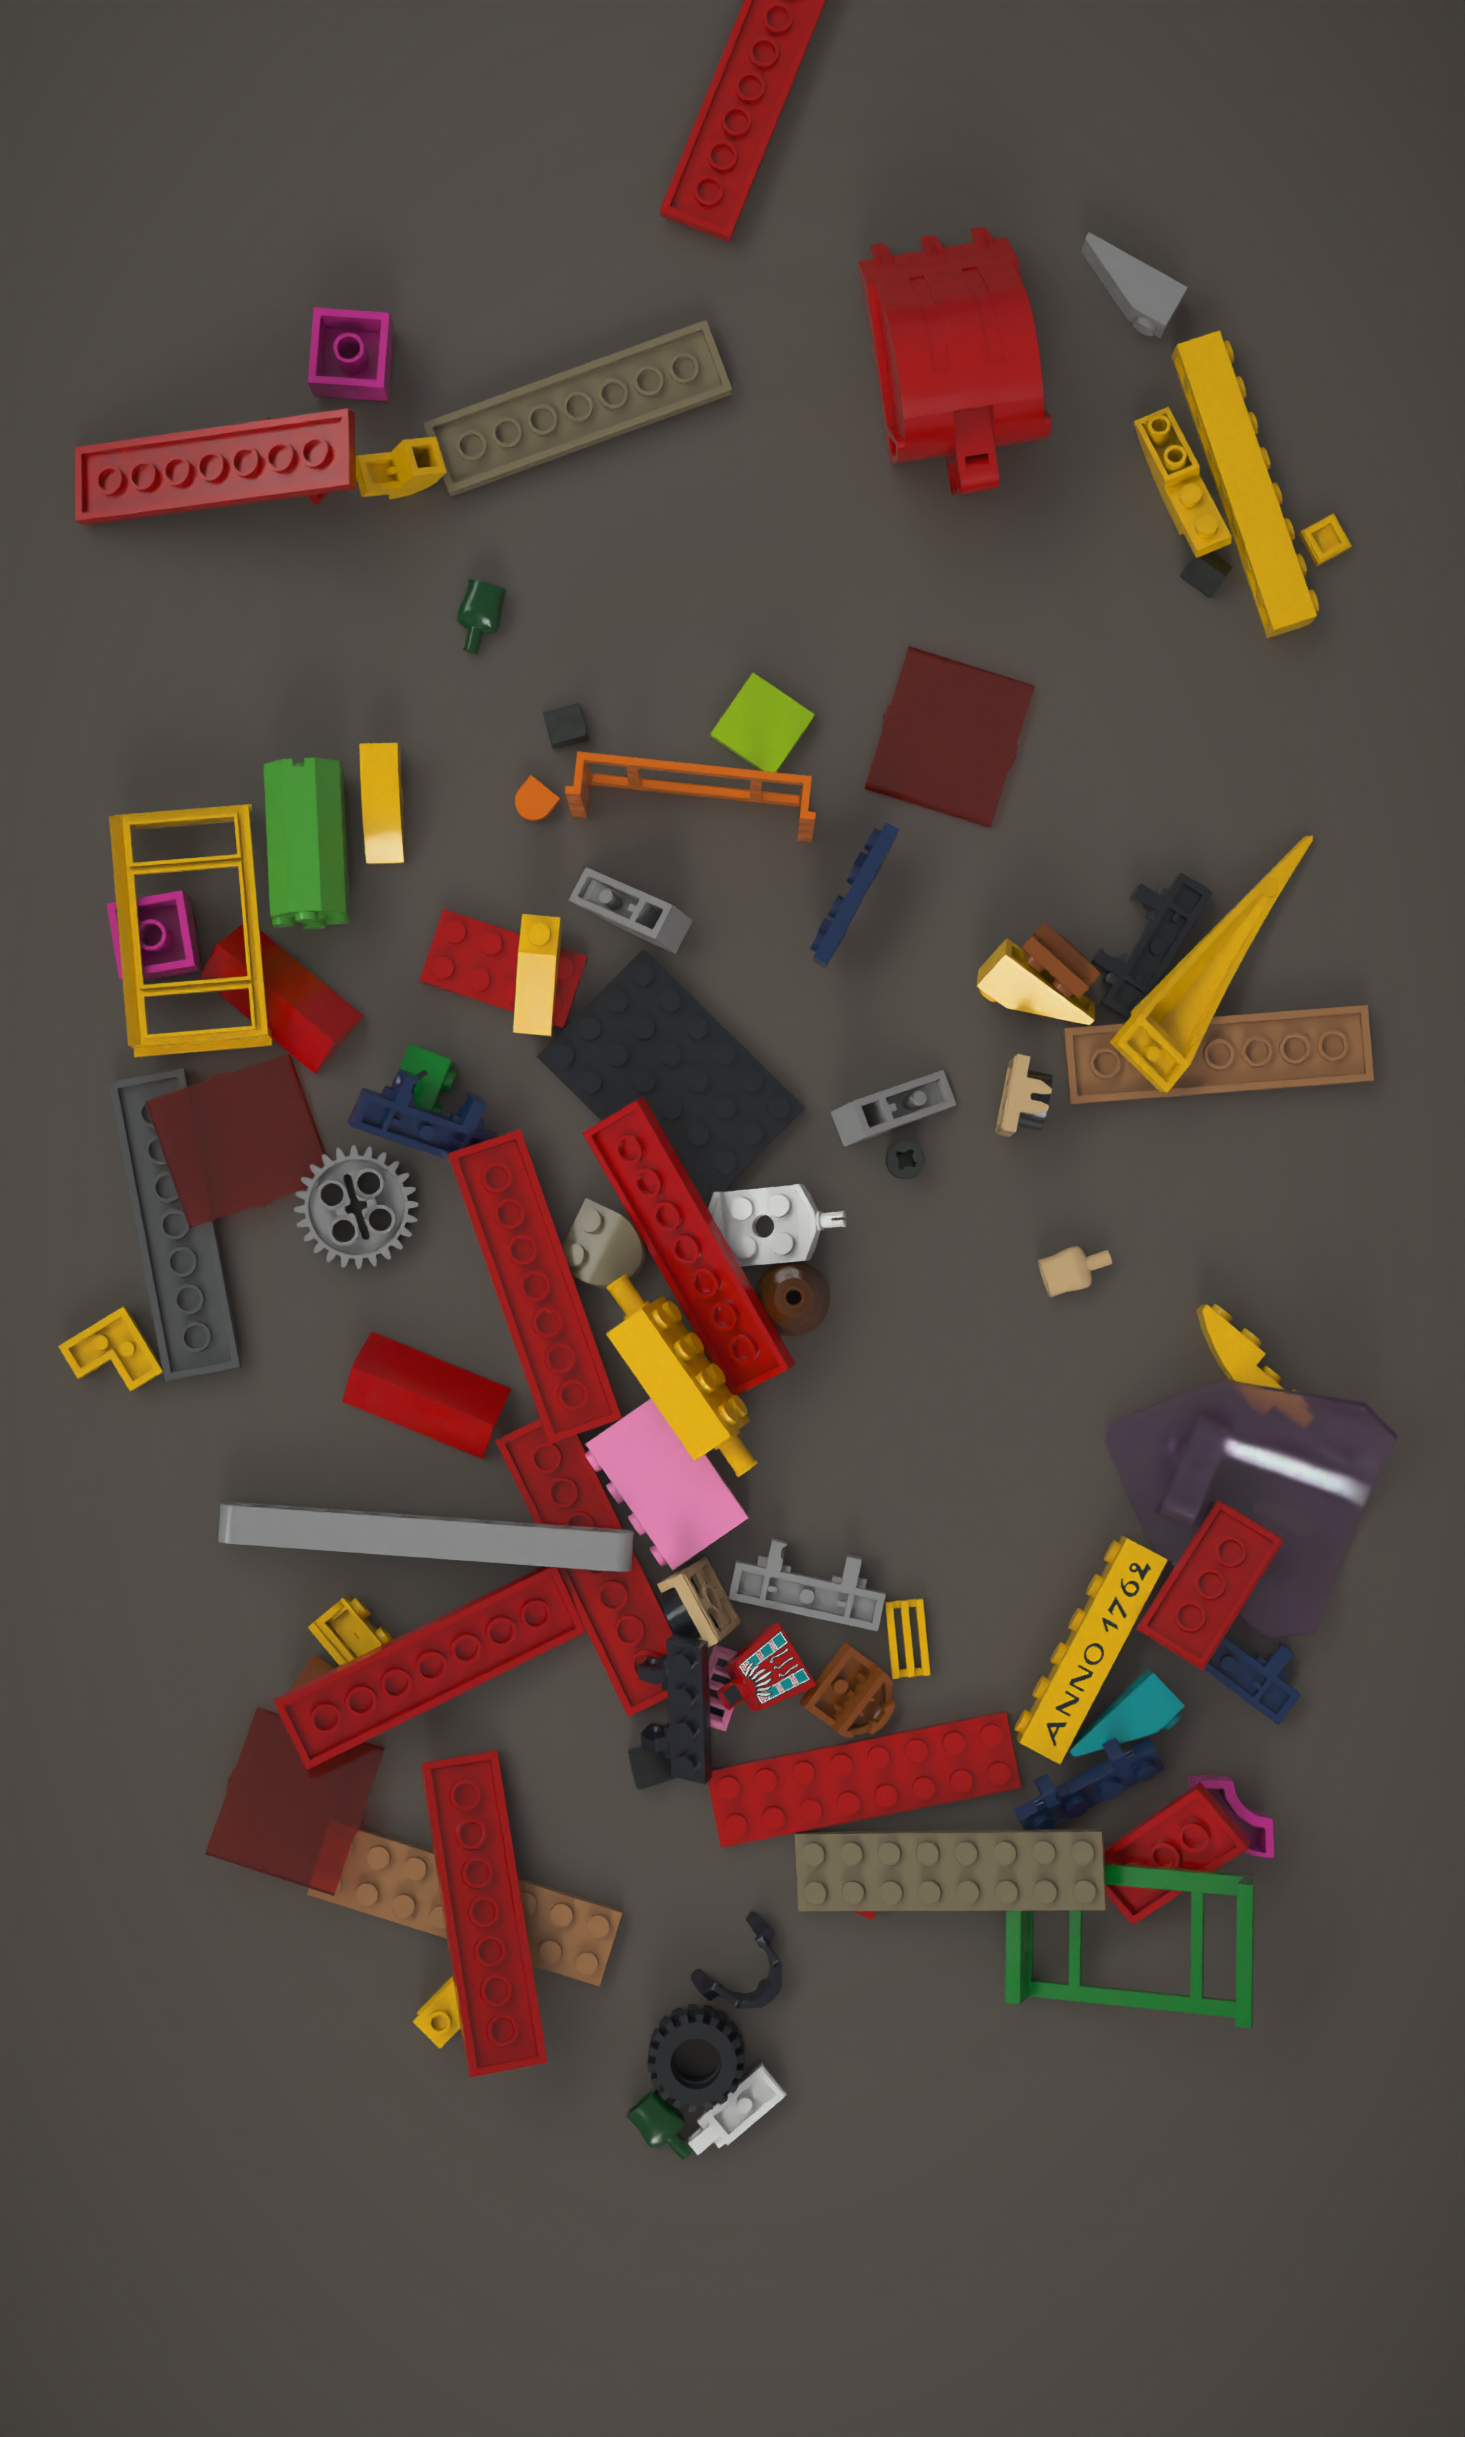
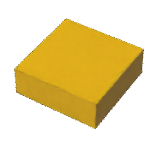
(1325, 540)

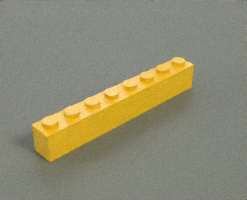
(1244, 484)

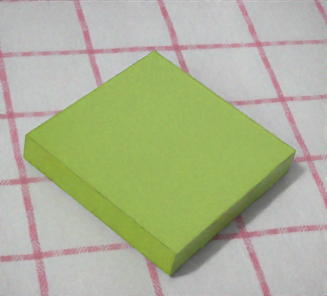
(762, 724)

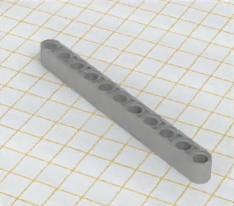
(426, 1536)

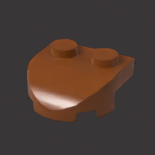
(1062, 960)
(851, 1694)

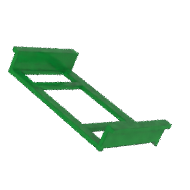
(1020, 1948)

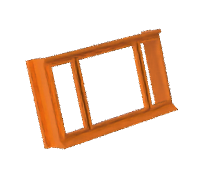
(579, 793)

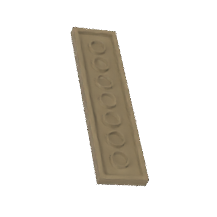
(579, 407)
(951, 1870)

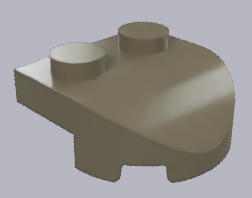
(603, 1246)

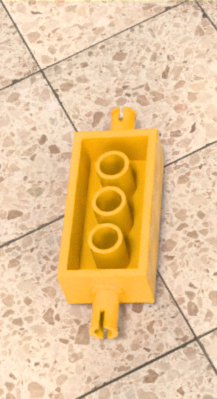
(679, 1376)

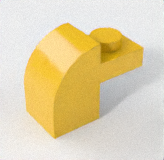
(403, 471)

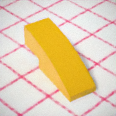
(382, 803)

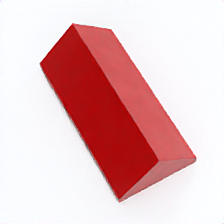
(301, 1009)
(426, 1394)

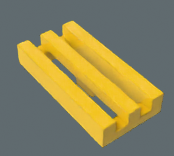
(910, 1670)

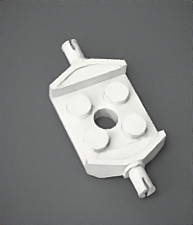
(794, 1218)

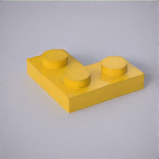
(114, 1340)

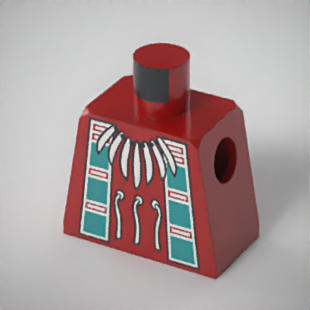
(765, 1672)

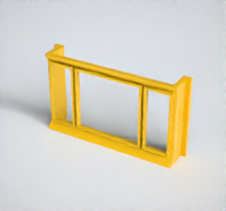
(129, 934)

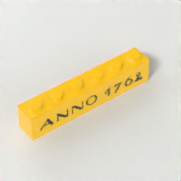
(1090, 1649)

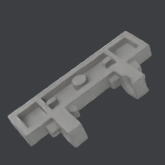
(834, 1600)

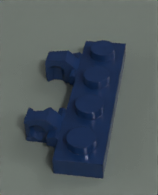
(861, 877)
(398, 1119)
(1256, 1679)
(1091, 1787)

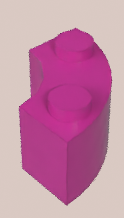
(1254, 1823)

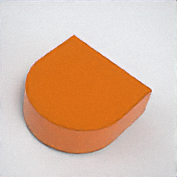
(535, 800)

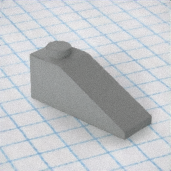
(1138, 289)
(631, 910)
(893, 1108)

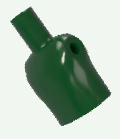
(480, 612)
(659, 2123)

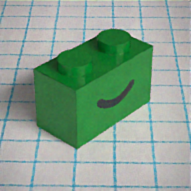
(434, 1076)

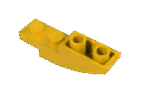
(1180, 482)
(1233, 1350)

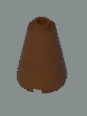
(814, 1293)

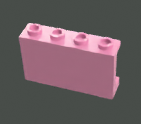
(671, 1496)

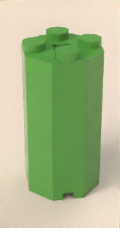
(306, 843)

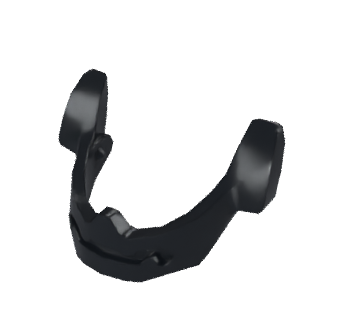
(766, 1989)

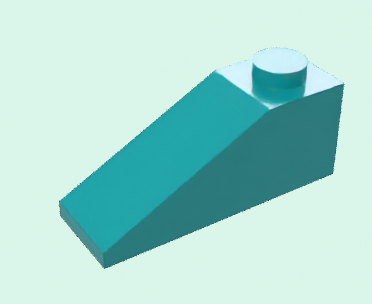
(1134, 1714)

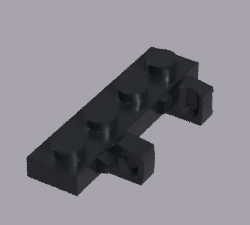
(1170, 920)
(688, 1732)

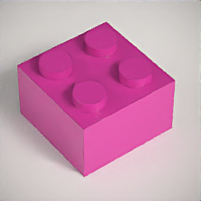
(351, 354)
(166, 935)

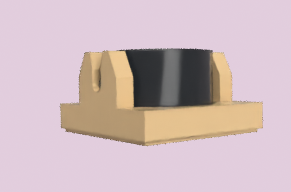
(1023, 1097)
(698, 1603)

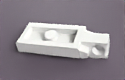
(751, 2100)

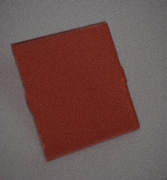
(949, 737)
(237, 1139)
(290, 1817)

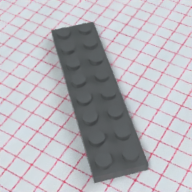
(178, 1261)

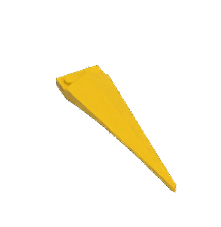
(1175, 1015)

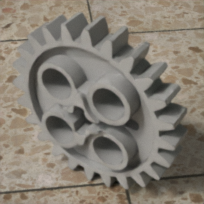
(323, 1217)

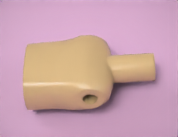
(1070, 1269)

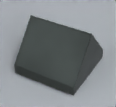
(1206, 573)

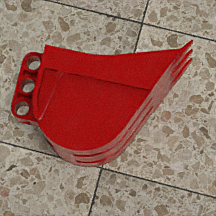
(954, 355)

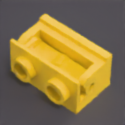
(348, 1631)
(440, 2015)

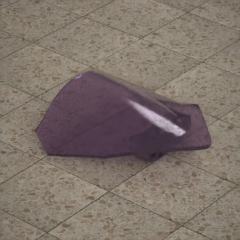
(1274, 1456)

